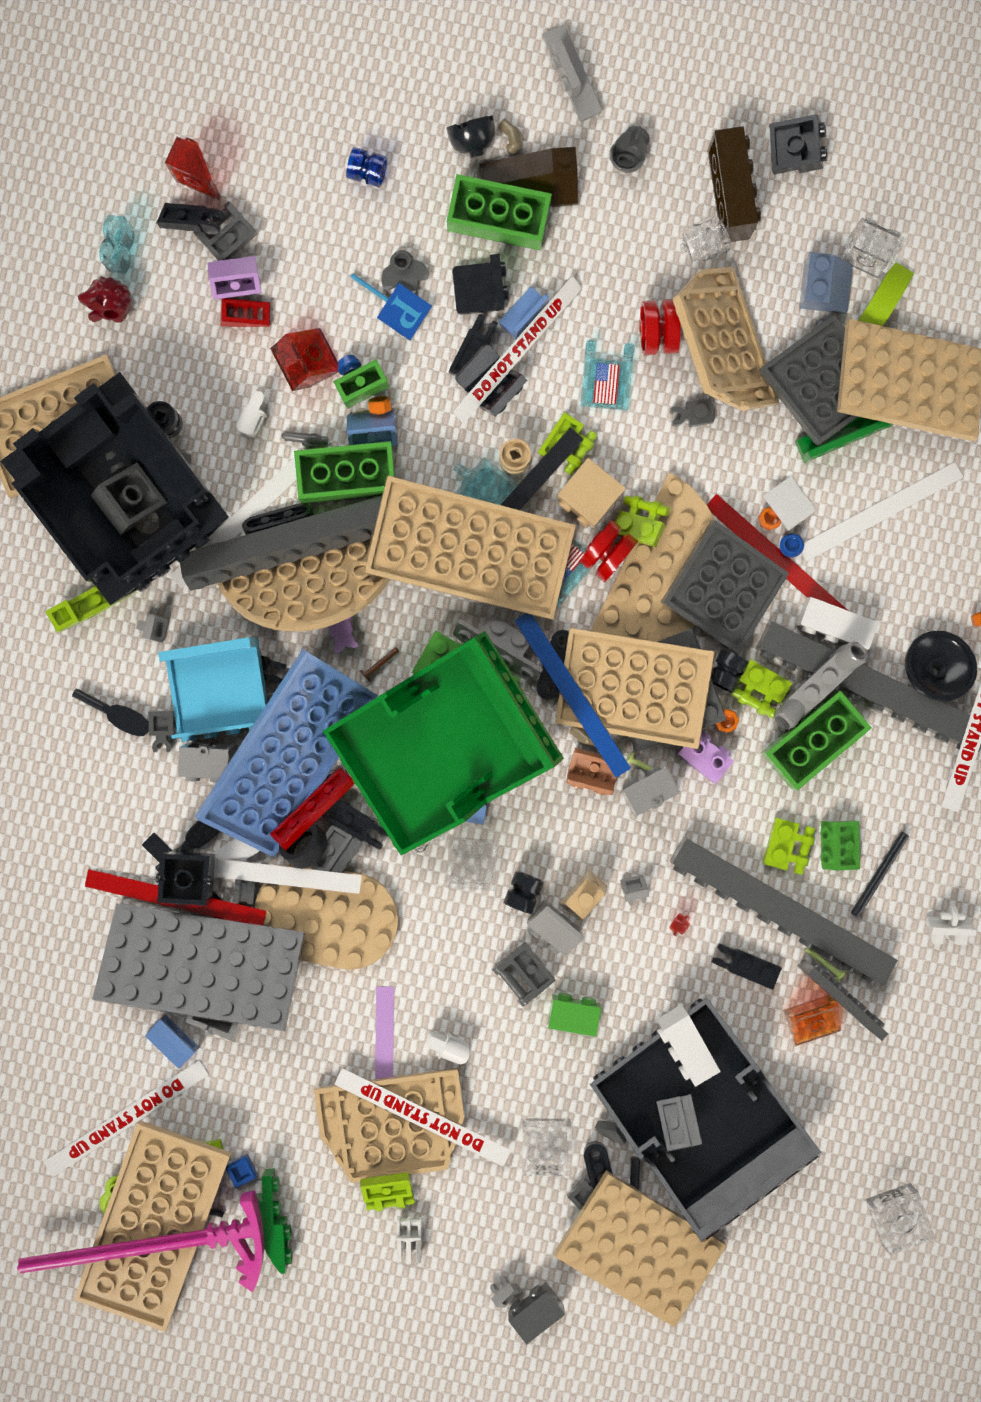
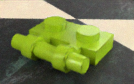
(561, 427)
(644, 529)
(766, 683)
(781, 844)
(387, 1191)

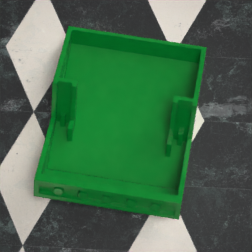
(443, 744)

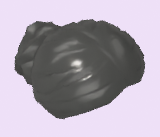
(630, 149)

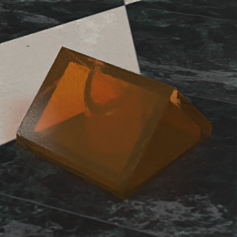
(813, 1019)

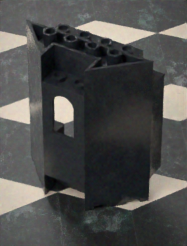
(67, 461)

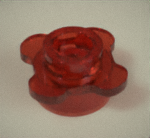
(680, 924)

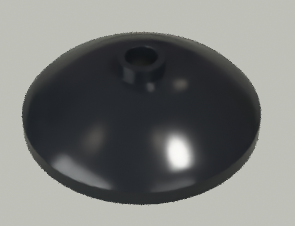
(952, 660)

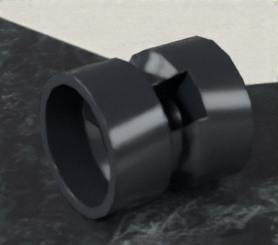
(167, 417)
(727, 671)
(523, 892)

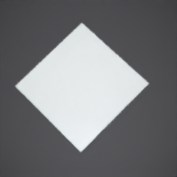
(789, 503)

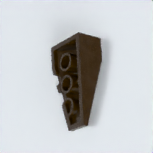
(544, 171)

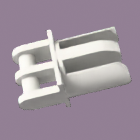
(252, 415)
(449, 1047)
(409, 1236)

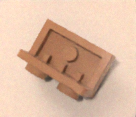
(590, 772)

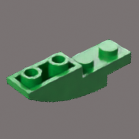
(274, 1228)

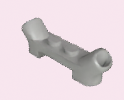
(820, 684)

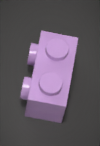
(234, 277)
(708, 759)

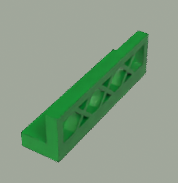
(853, 432)

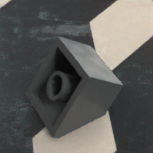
(128, 498)

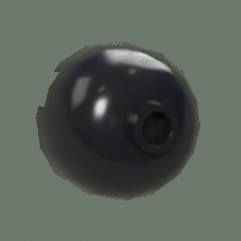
(472, 136)

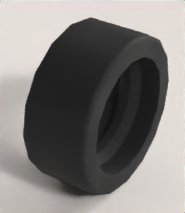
(311, 853)

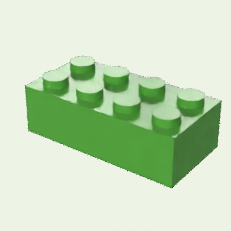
(498, 212)
(343, 471)
(816, 740)

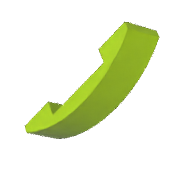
(887, 295)
(78, 609)

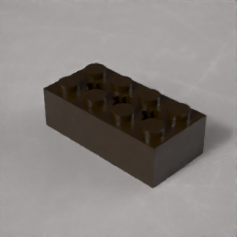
(733, 182)

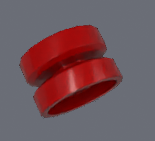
(659, 328)
(608, 551)

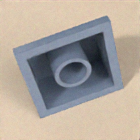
(825, 283)

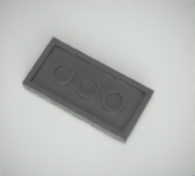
(848, 1002)

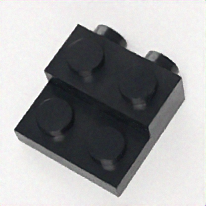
(798, 145)

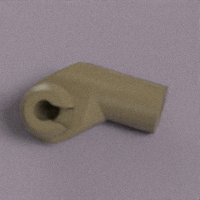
(514, 136)
(581, 735)

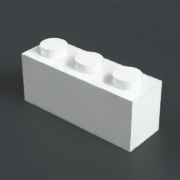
(835, 623)
(687, 1046)

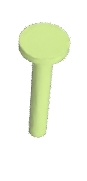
(632, 759)
(839, 974)

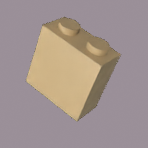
(590, 494)

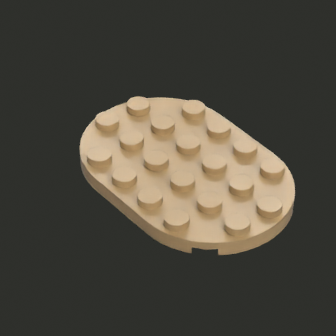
(339, 926)

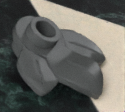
(407, 275)

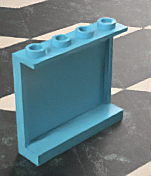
(216, 687)

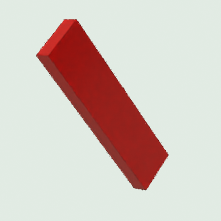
(312, 808)

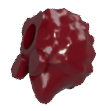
(107, 299)

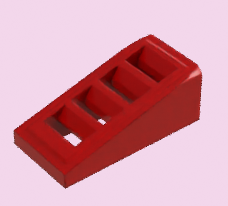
(244, 321)

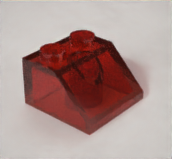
(190, 167)
(305, 358)

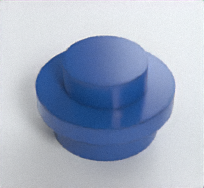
(348, 364)
(791, 545)

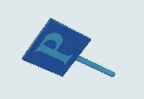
(402, 310)

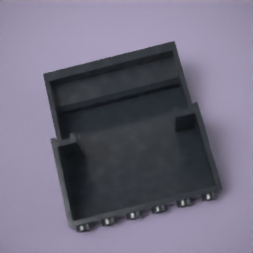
(744, 1125)

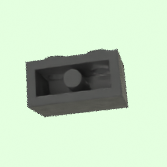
(535, 1312)

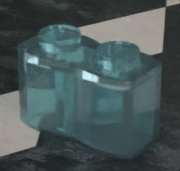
(118, 241)

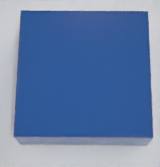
(241, 1171)

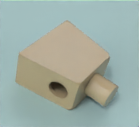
(584, 895)

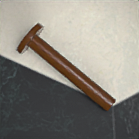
(382, 661)

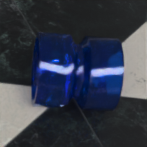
(366, 167)

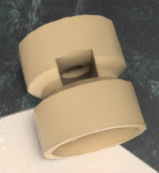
(515, 457)

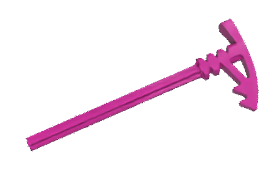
(236, 1233)

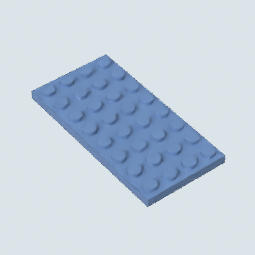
(283, 753)

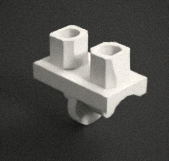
(950, 924)

